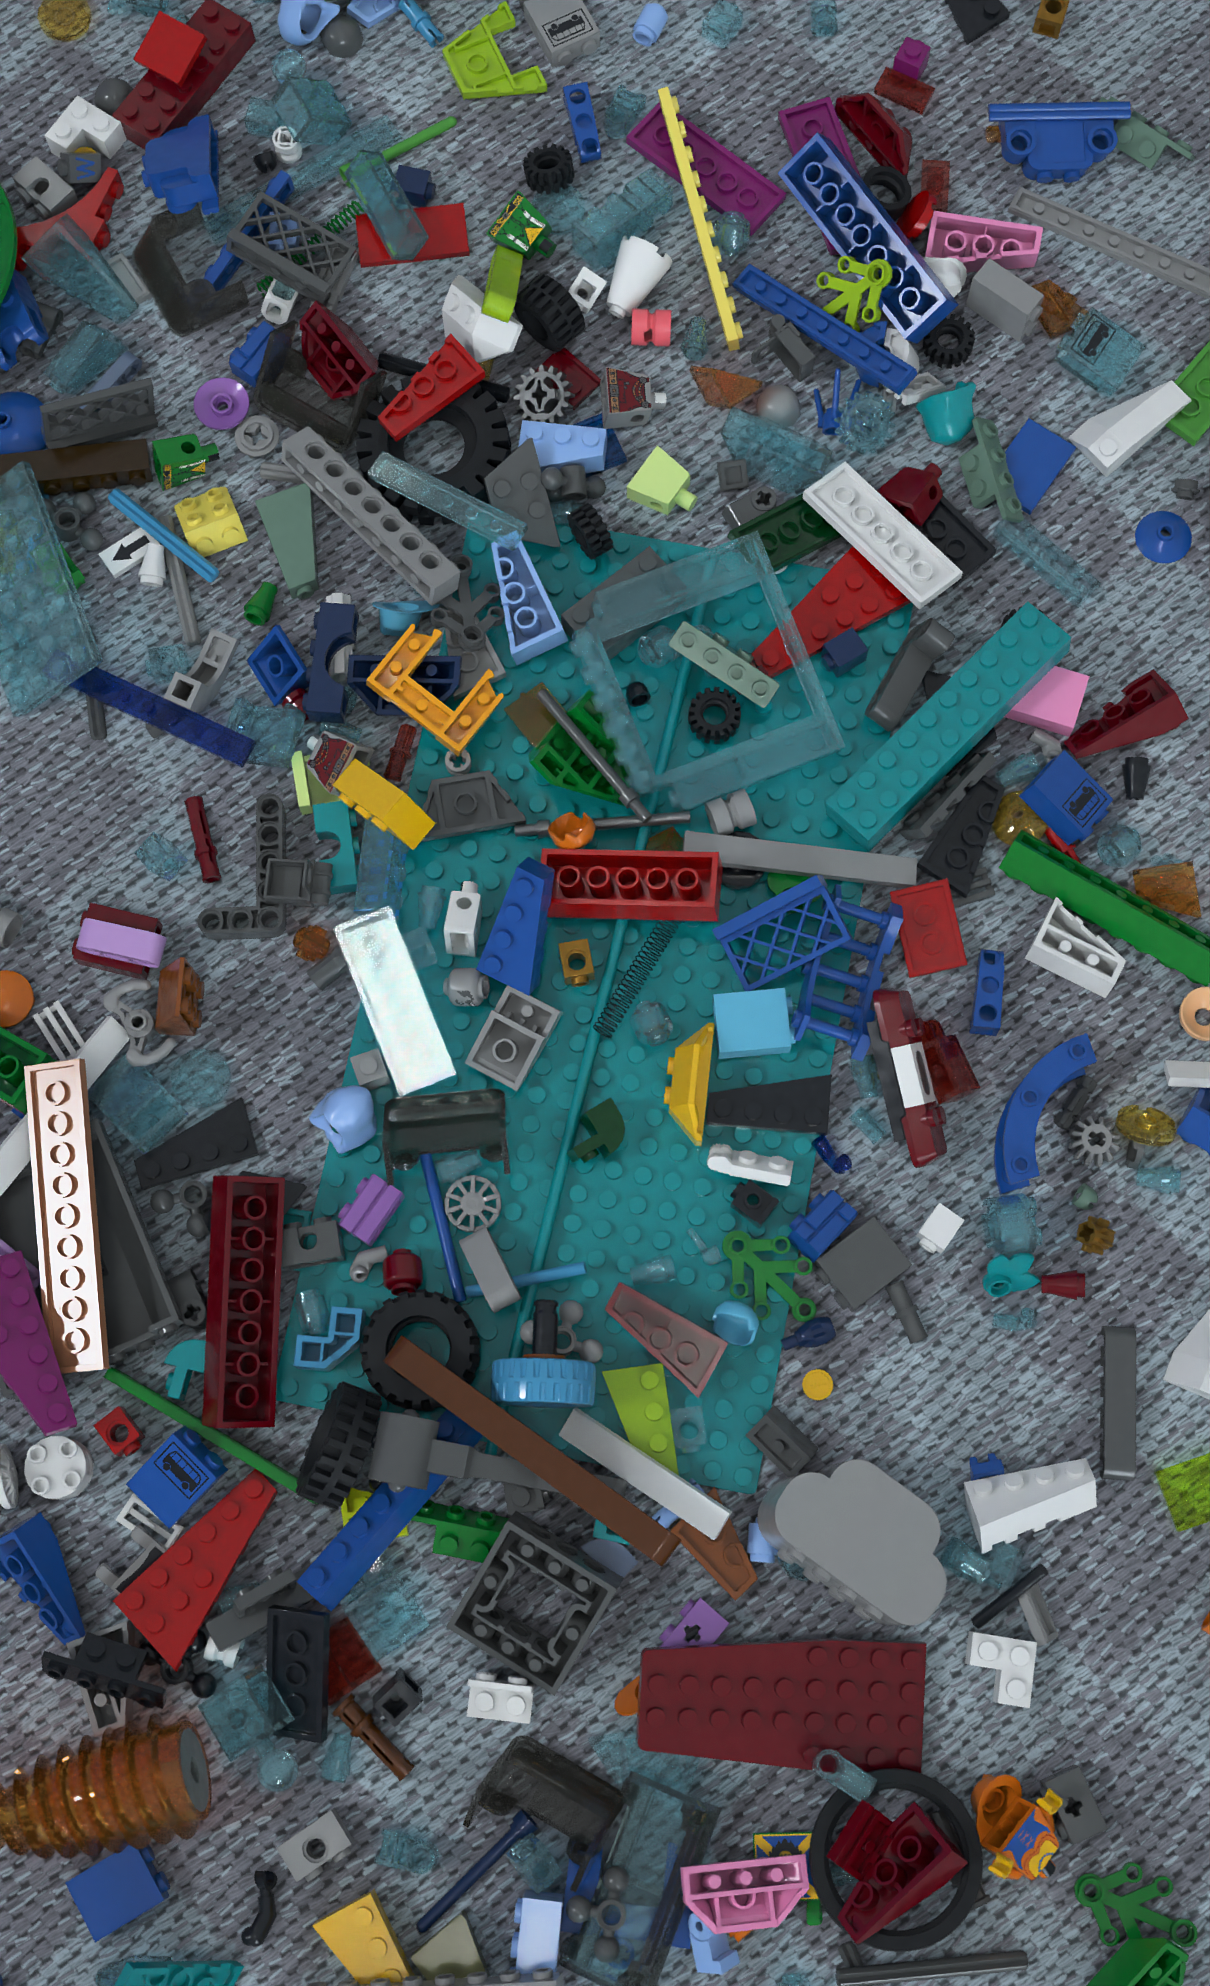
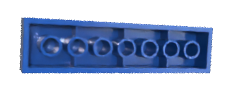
(864, 229)

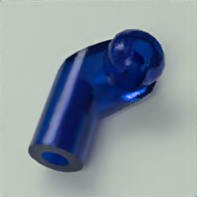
(829, 1156)

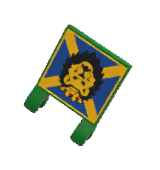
(791, 1844)

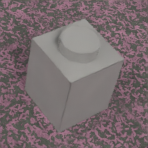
(370, 1069)

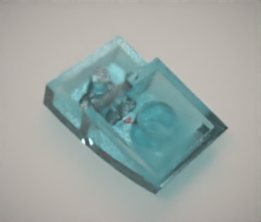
(383, 1609)

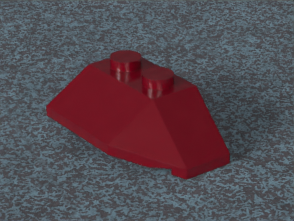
(876, 130)
(334, 353)

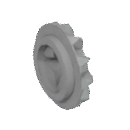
(250, 427)

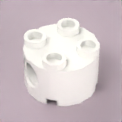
(58, 1468)

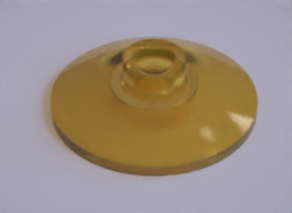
(1008, 827)

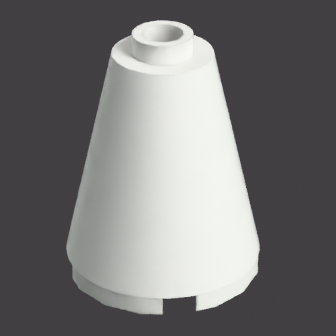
(635, 275)

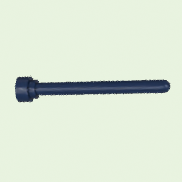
(520, 1827)

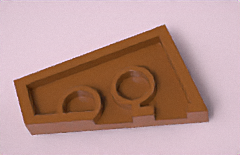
(721, 1557)

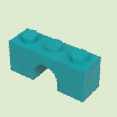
(336, 822)

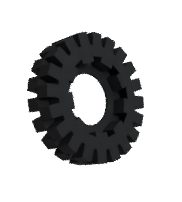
(484, 446)

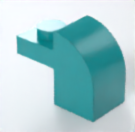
(186, 1358)

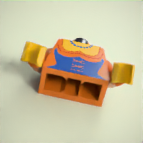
(1025, 1839)

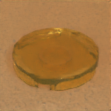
(64, 19)
(1146, 1127)

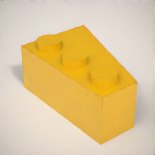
(384, 803)

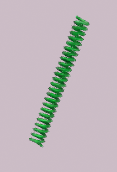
(266, 281)

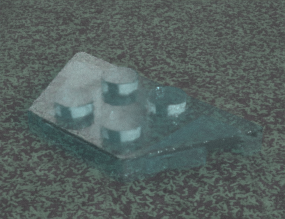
(622, 1755)

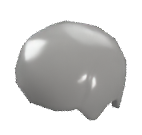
(779, 405)

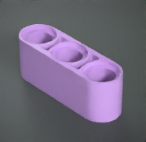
(121, 943)

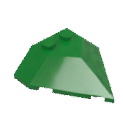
(567, 765)

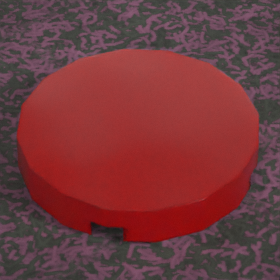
(917, 214)

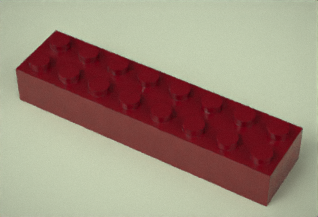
(243, 1302)

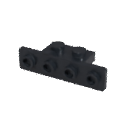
(107, 1667)

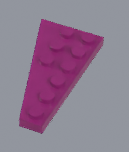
(27, 1351)

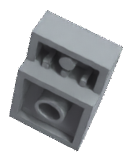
(513, 1037)

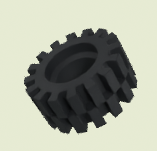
(548, 169)
(949, 356)
(590, 531)
(719, 699)

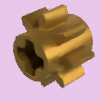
(1095, 1235)

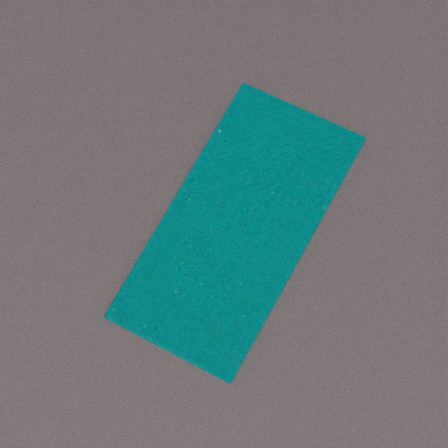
(657, 1179)

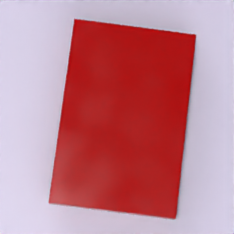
(929, 929)

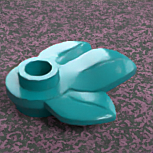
(1009, 1274)

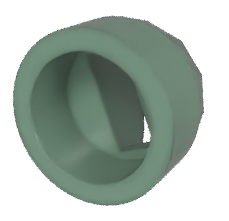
(1087, 1195)

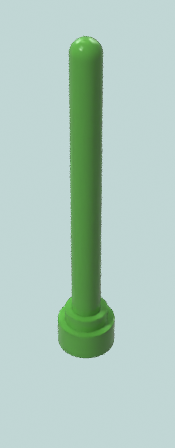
(411, 142)

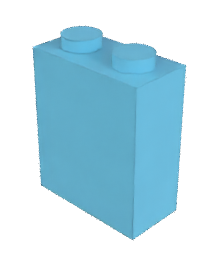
(753, 1023)

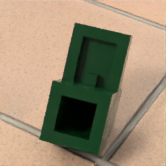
(606, 1132)

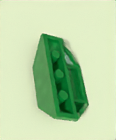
(1144, 1964)

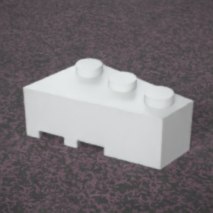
(1074, 952)

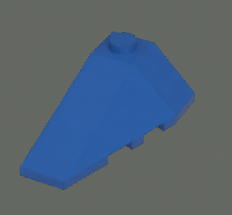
(36, 1563)

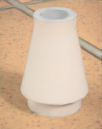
(153, 566)

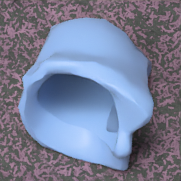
(304, 15)
(350, 1113)

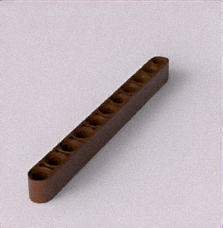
(532, 1451)

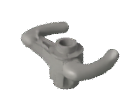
(130, 1021)

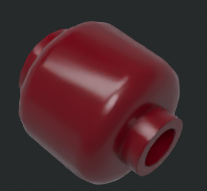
(402, 1271)

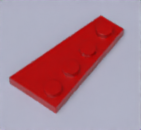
(439, 383)

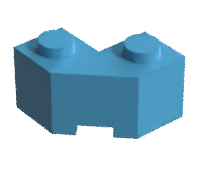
(343, 1338)

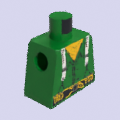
(522, 229)
(181, 459)

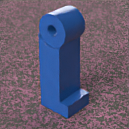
(582, 122)
(988, 993)

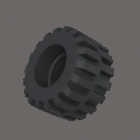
(549, 313)

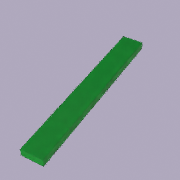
(209, 1433)

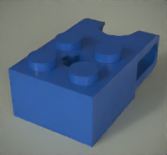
(19, 320)

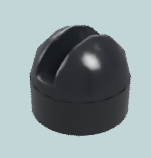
(265, 158)
(637, 694)

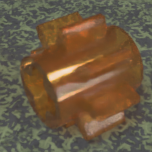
(311, 943)

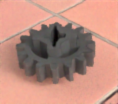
(555, 397)

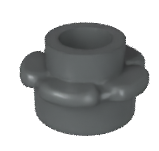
(1185, 488)

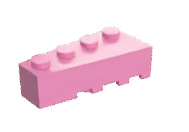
(978, 239)

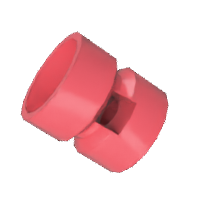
(651, 327)

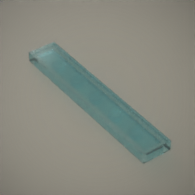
(448, 501)

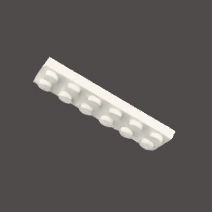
(882, 535)

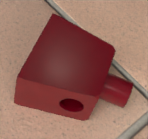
(914, 492)

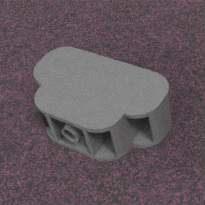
(859, 1539)

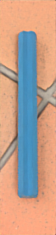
(163, 535)

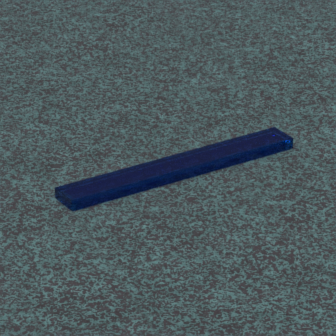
(165, 716)

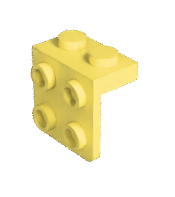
(210, 521)

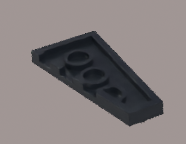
(977, 16)
(963, 837)

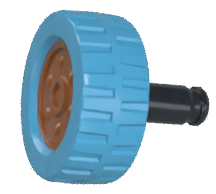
(543, 1376)

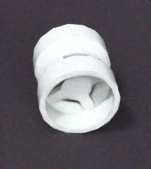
(285, 147)
(228, 1656)

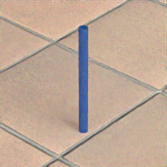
(443, 1228)

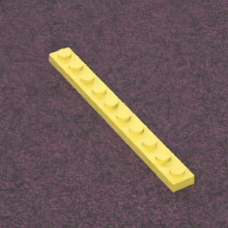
(703, 228)

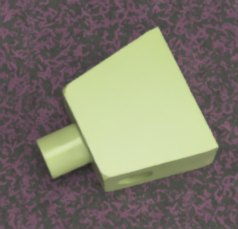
(661, 484)

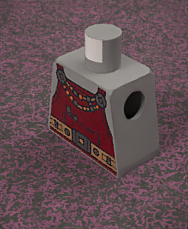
(627, 398)
(332, 755)

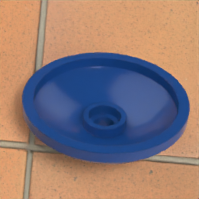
(23, 423)

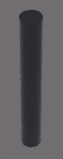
(1009, 1596)

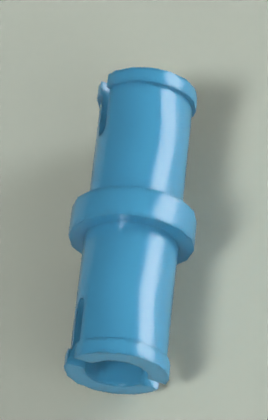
(421, 22)

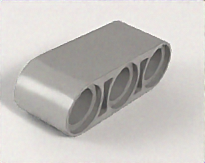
(490, 1269)

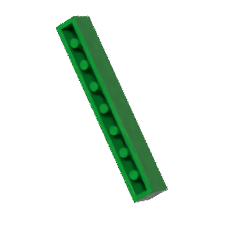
(1109, 906)

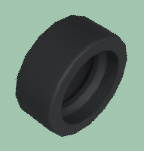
(896, 183)

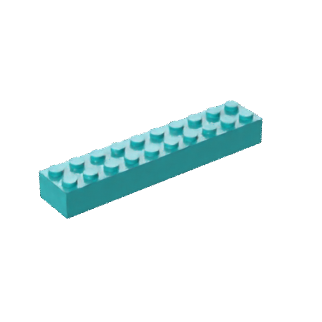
(948, 726)

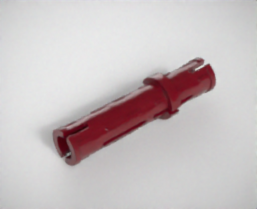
(205, 851)

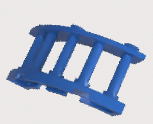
(860, 1014)
(1017, 1126)

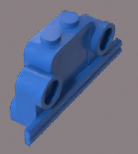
(1057, 137)
(185, 167)

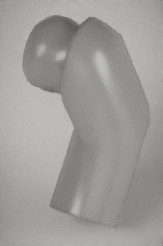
(1050, 745)

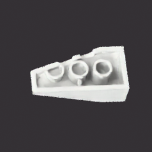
(1120, 431)
(1191, 1360)

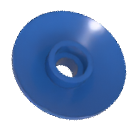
(1159, 547)

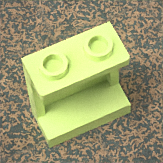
(307, 786)

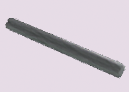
(932, 1969)

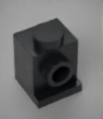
(758, 1213)
(392, 1710)

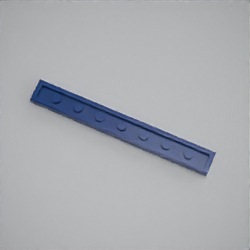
(825, 329)

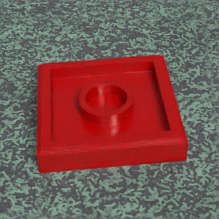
(170, 48)

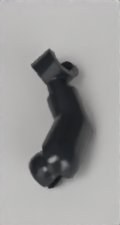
(266, 1916)

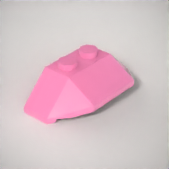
(745, 1891)

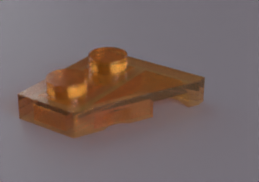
(1058, 308)
(1169, 887)

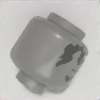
(466, 987)

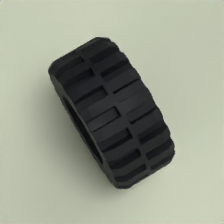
(391, 1319)

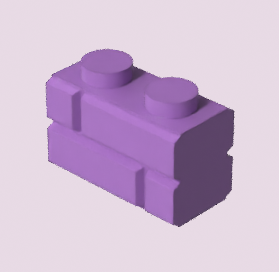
(370, 1209)

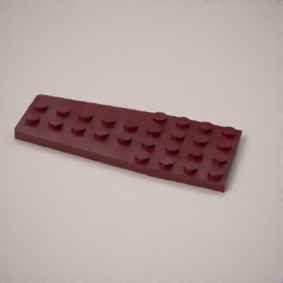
(786, 1702)

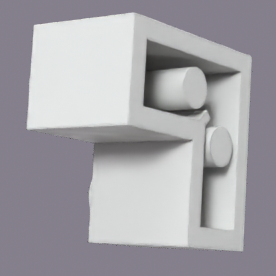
(84, 127)
(1013, 1664)

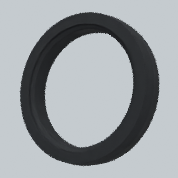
(970, 1846)

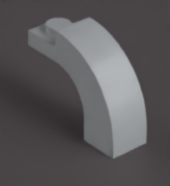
(207, 675)

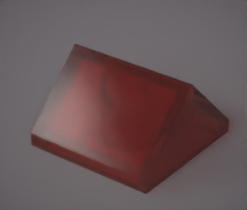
(348, 1661)

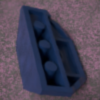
(436, 674)

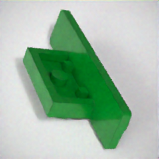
(461, 1531)

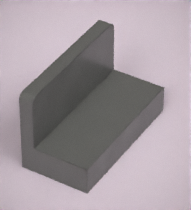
(782, 1442)

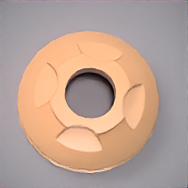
(1195, 1000)

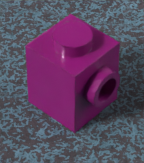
(912, 58)

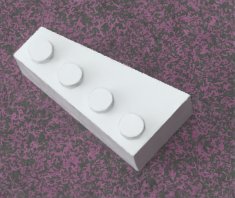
(1028, 1500)

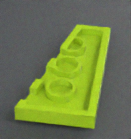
(644, 1410)

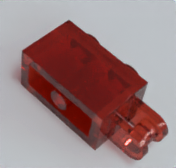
(947, 1064)

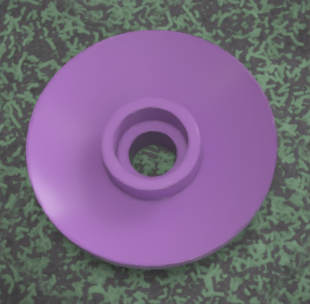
(217, 393)

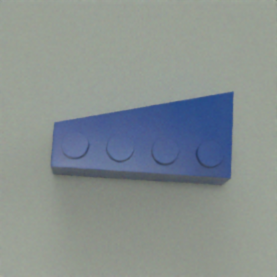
(518, 934)

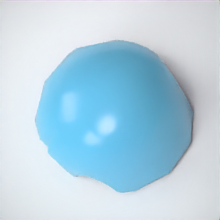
(735, 1322)

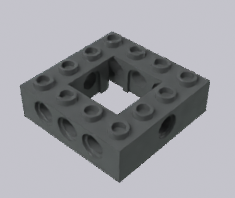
(509, 1639)

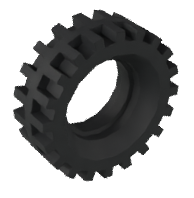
(339, 1445)

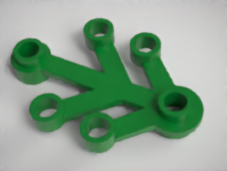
(765, 1272)
(1128, 1906)

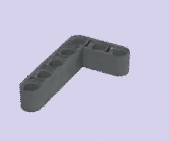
(262, 911)

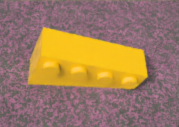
(364, 1940)

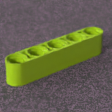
(502, 284)

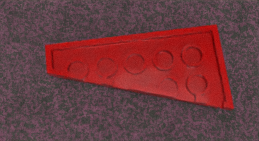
(844, 598)
(186, 1580)

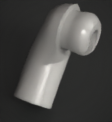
(364, 1261)

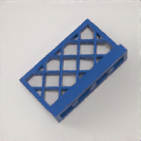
(770, 910)

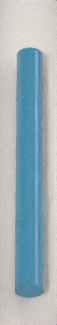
(536, 1277)

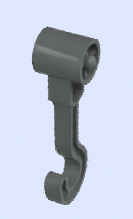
(409, 1451)

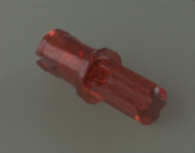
(400, 752)

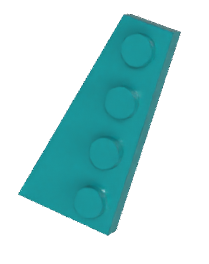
(180, 1973)

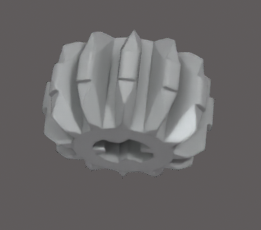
(1094, 1152)

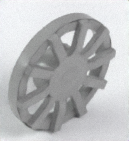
(472, 1203)

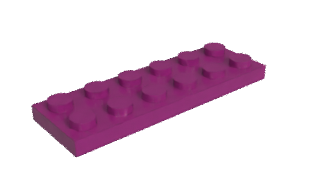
(804, 121)
(723, 177)

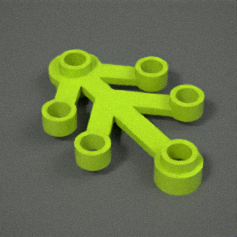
(853, 291)

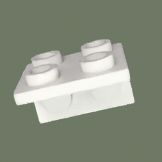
(500, 1698)

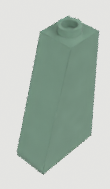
(291, 531)

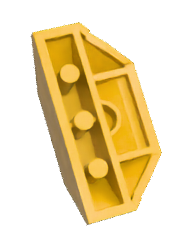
(690, 1082)

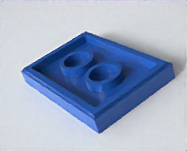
(1035, 462)

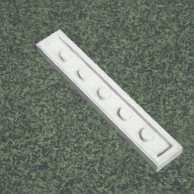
(645, 1473)

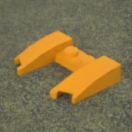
(393, 683)

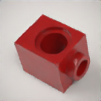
(110, 1423)

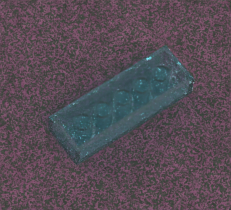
(394, 1000)

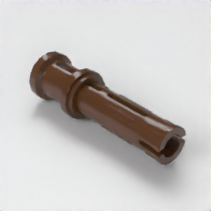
(362, 1725)

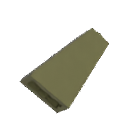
(451, 1951)

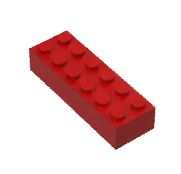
(634, 884)

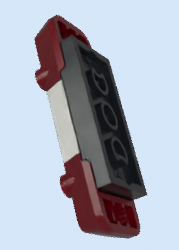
(906, 1076)

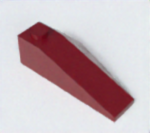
(1144, 713)
(904, 1872)

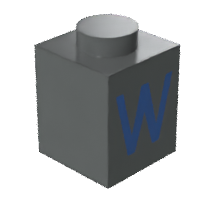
(80, 167)

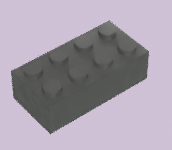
(580, 612)

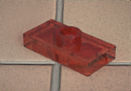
(904, 90)
(936, 181)

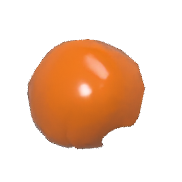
(571, 831)

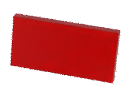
(443, 225)

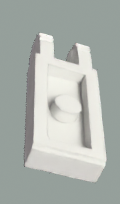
(750, 1165)

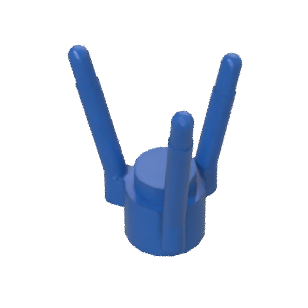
(826, 420)

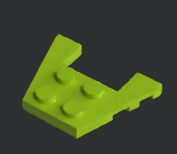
(478, 63)

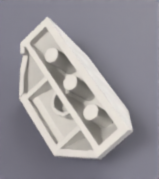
(477, 333)

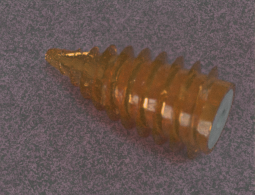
(110, 1793)

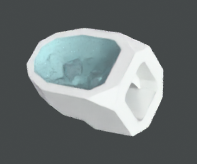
(278, 302)

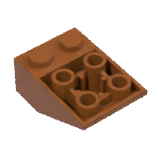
(178, 999)

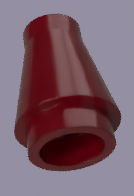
(1064, 1284)

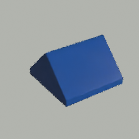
(278, 666)

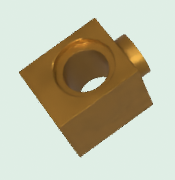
(1050, 17)
(576, 950)

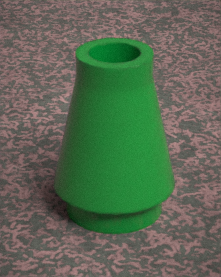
(260, 605)

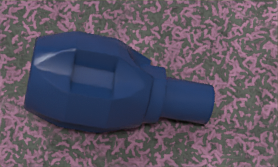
(810, 1334)

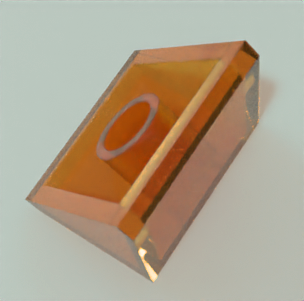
(723, 388)

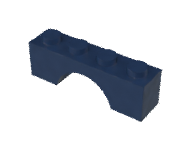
(335, 629)

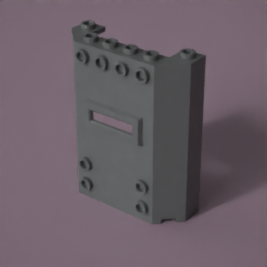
(134, 1284)

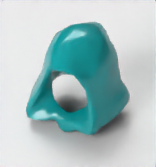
(948, 414)

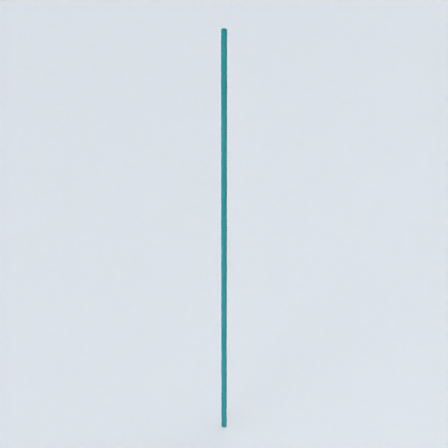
(593, 1036)

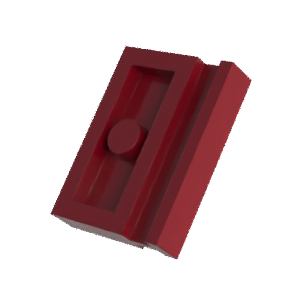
(582, 378)
(860, 1840)

